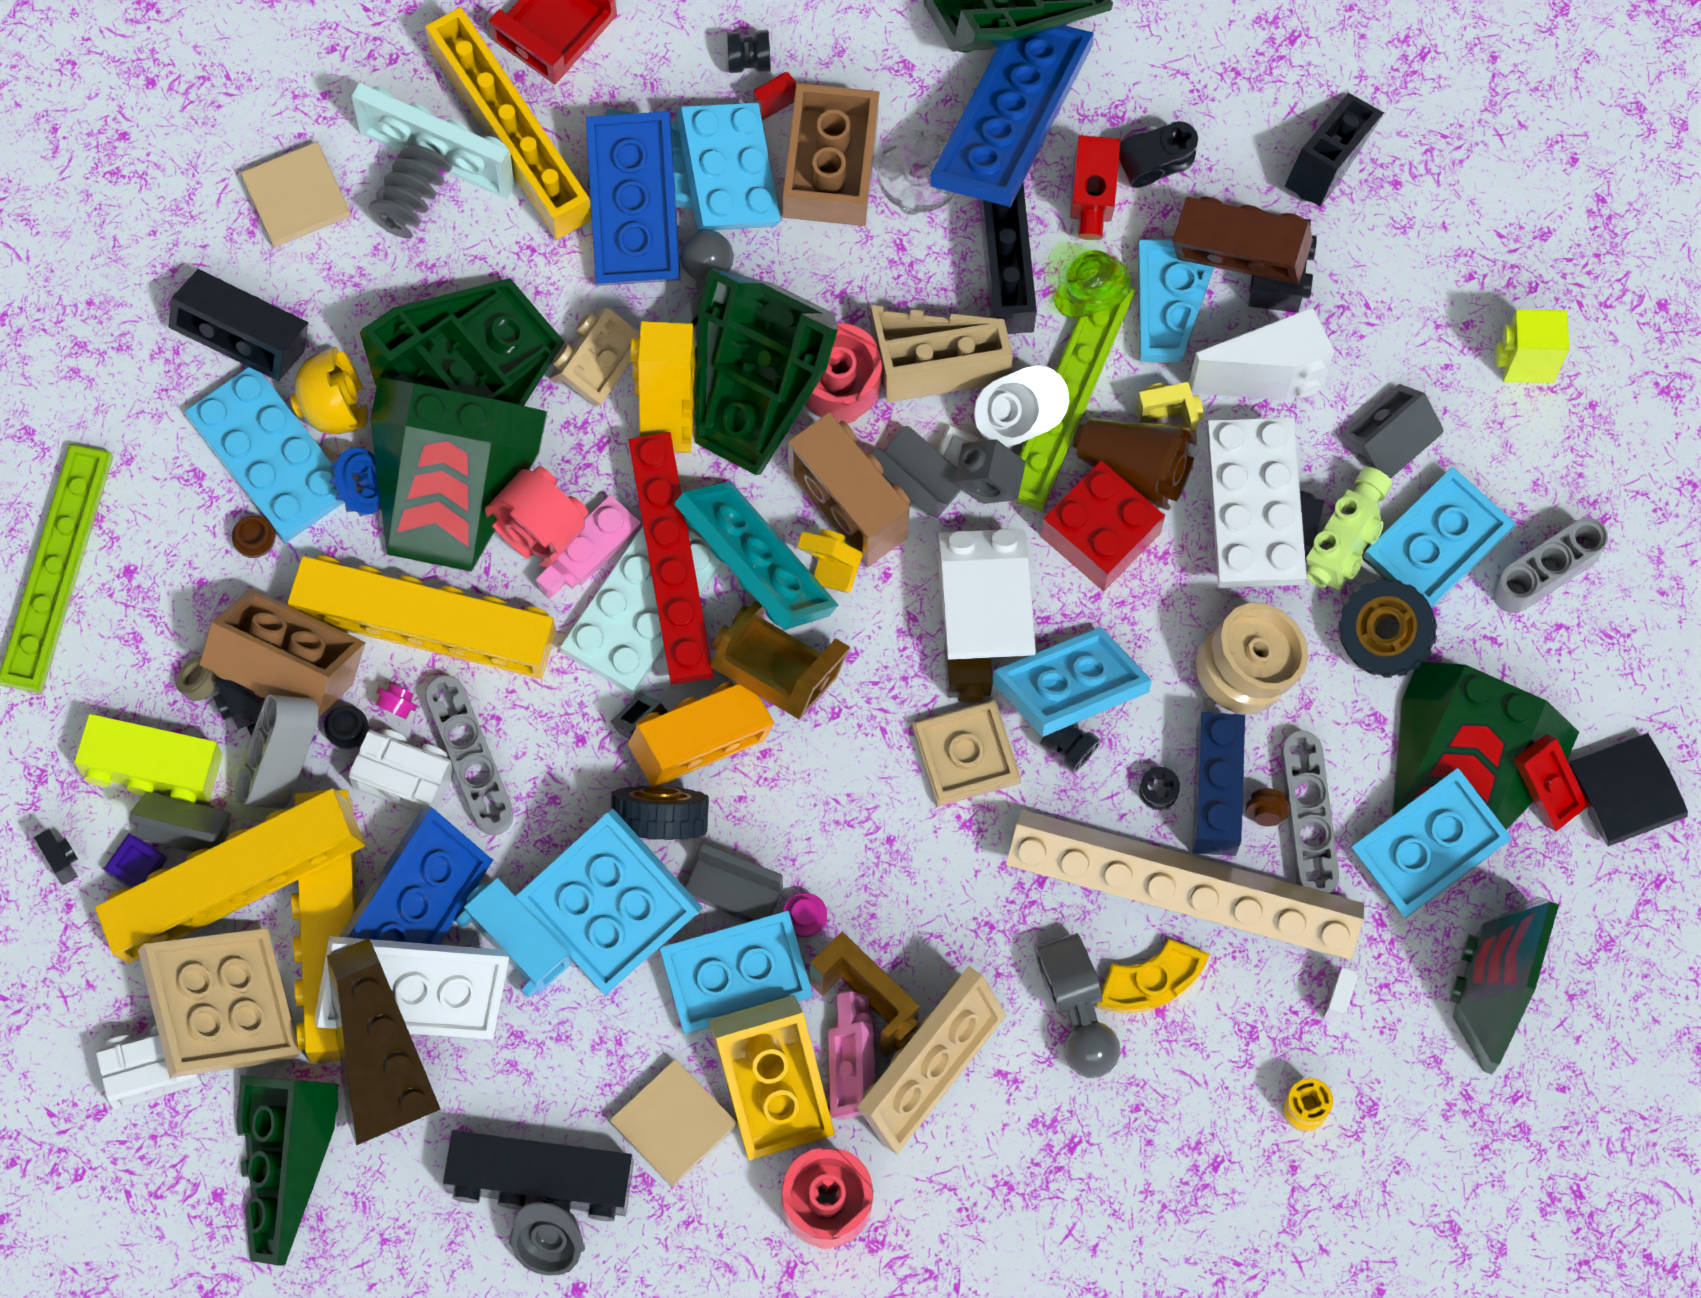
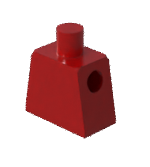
(1094, 173)

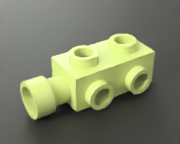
(1349, 532)

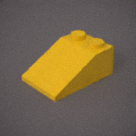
(772, 1077)

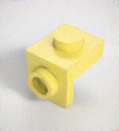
(1166, 401)

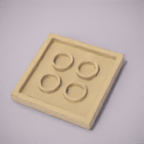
(218, 1002)

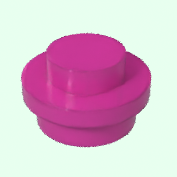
(396, 700)
(807, 914)

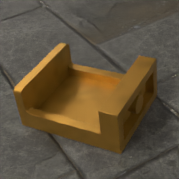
(775, 662)
(847, 961)

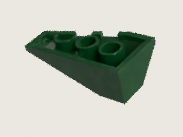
(286, 1142)

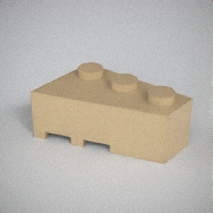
(938, 353)

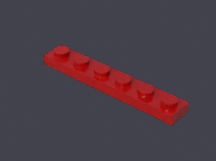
(670, 559)

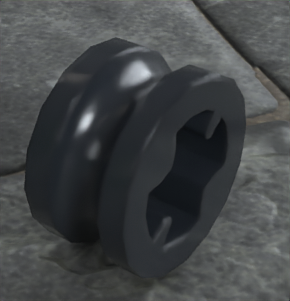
(1169, 779)

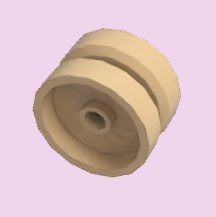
(1251, 658)

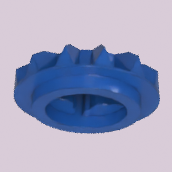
(354, 462)

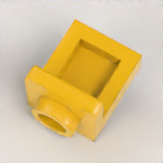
(836, 562)

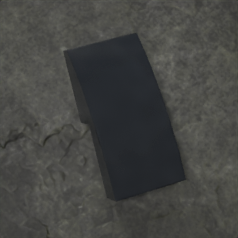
(236, 703)

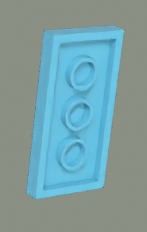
(267, 452)

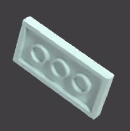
(396, 124)
(621, 626)

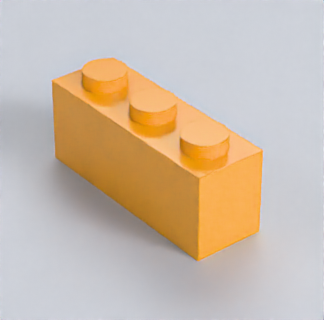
(699, 733)

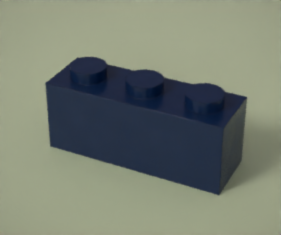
(1218, 784)

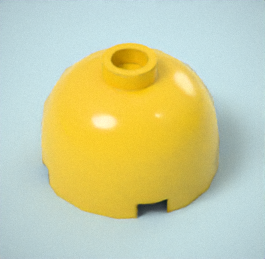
(328, 393)

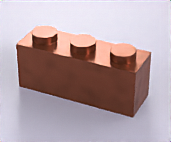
(1242, 239)

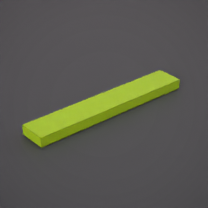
(1080, 370)
(55, 569)

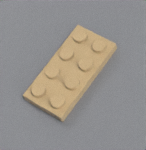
(931, 1060)

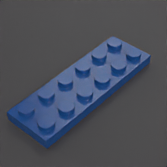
(1011, 115)

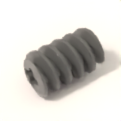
(405, 188)

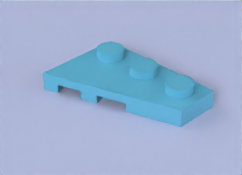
(1168, 300)

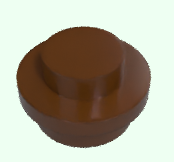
(253, 536)
(1268, 807)

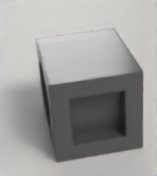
(989, 471)

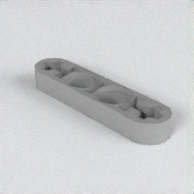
(465, 756)
(1309, 815)

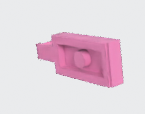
(604, 535)
(850, 1055)

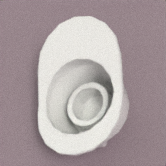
(1021, 405)

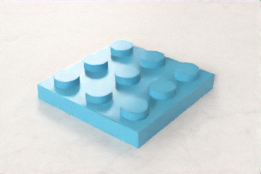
(609, 901)

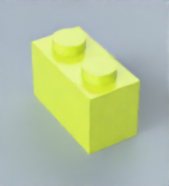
(1533, 346)

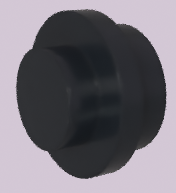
(346, 727)

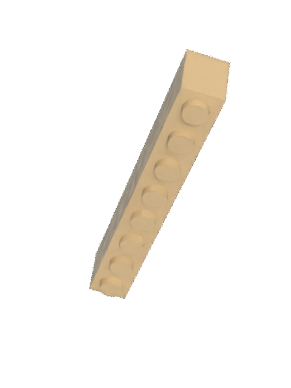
(1186, 884)

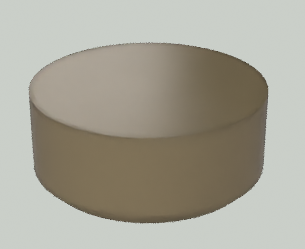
(195, 681)

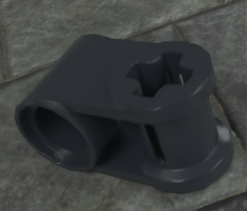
(1151, 157)

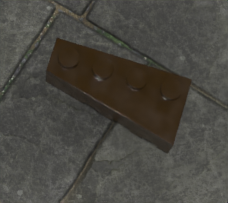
(378, 1059)

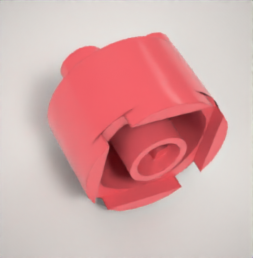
(857, 390)
(537, 515)
(825, 1223)

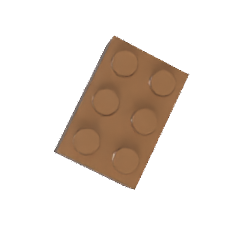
(830, 154)
(849, 488)
(281, 651)

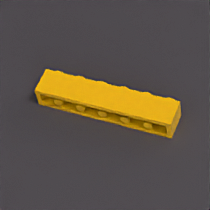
(508, 118)
(424, 616)
(230, 874)
(324, 909)

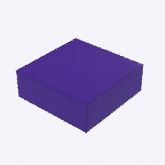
(134, 862)

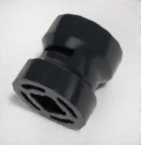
(758, 51)
(1072, 744)

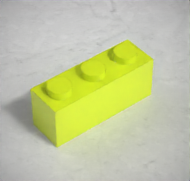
(148, 759)

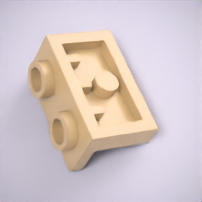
(596, 355)

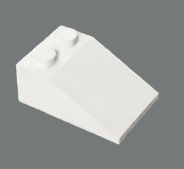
(1268, 362)
(986, 593)

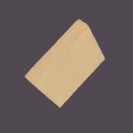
(295, 194)
(966, 753)
(673, 1123)

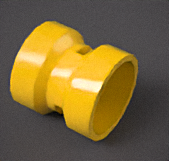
(1304, 1113)

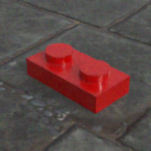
(1551, 782)

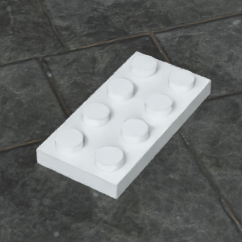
(1256, 502)
(435, 986)

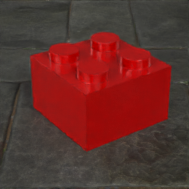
(1102, 525)

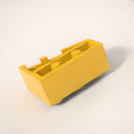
(665, 380)

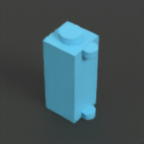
(514, 929)

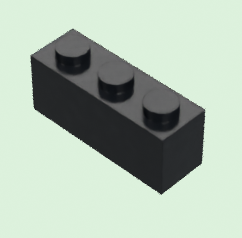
(238, 324)

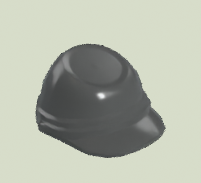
(546, 1239)

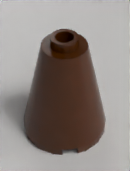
(1143, 454)

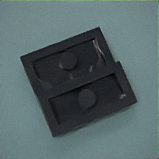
(1628, 789)

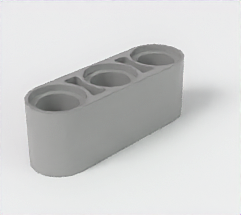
(1563, 551)
(276, 751)

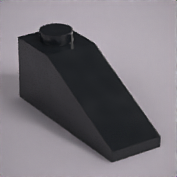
(1332, 149)

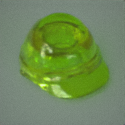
(1092, 285)

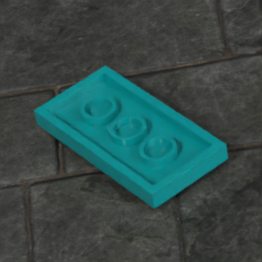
(756, 555)

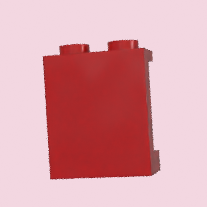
(551, 32)

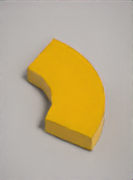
(1153, 982)

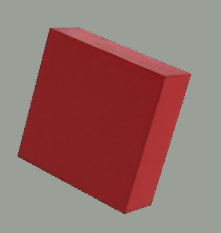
(775, 95)

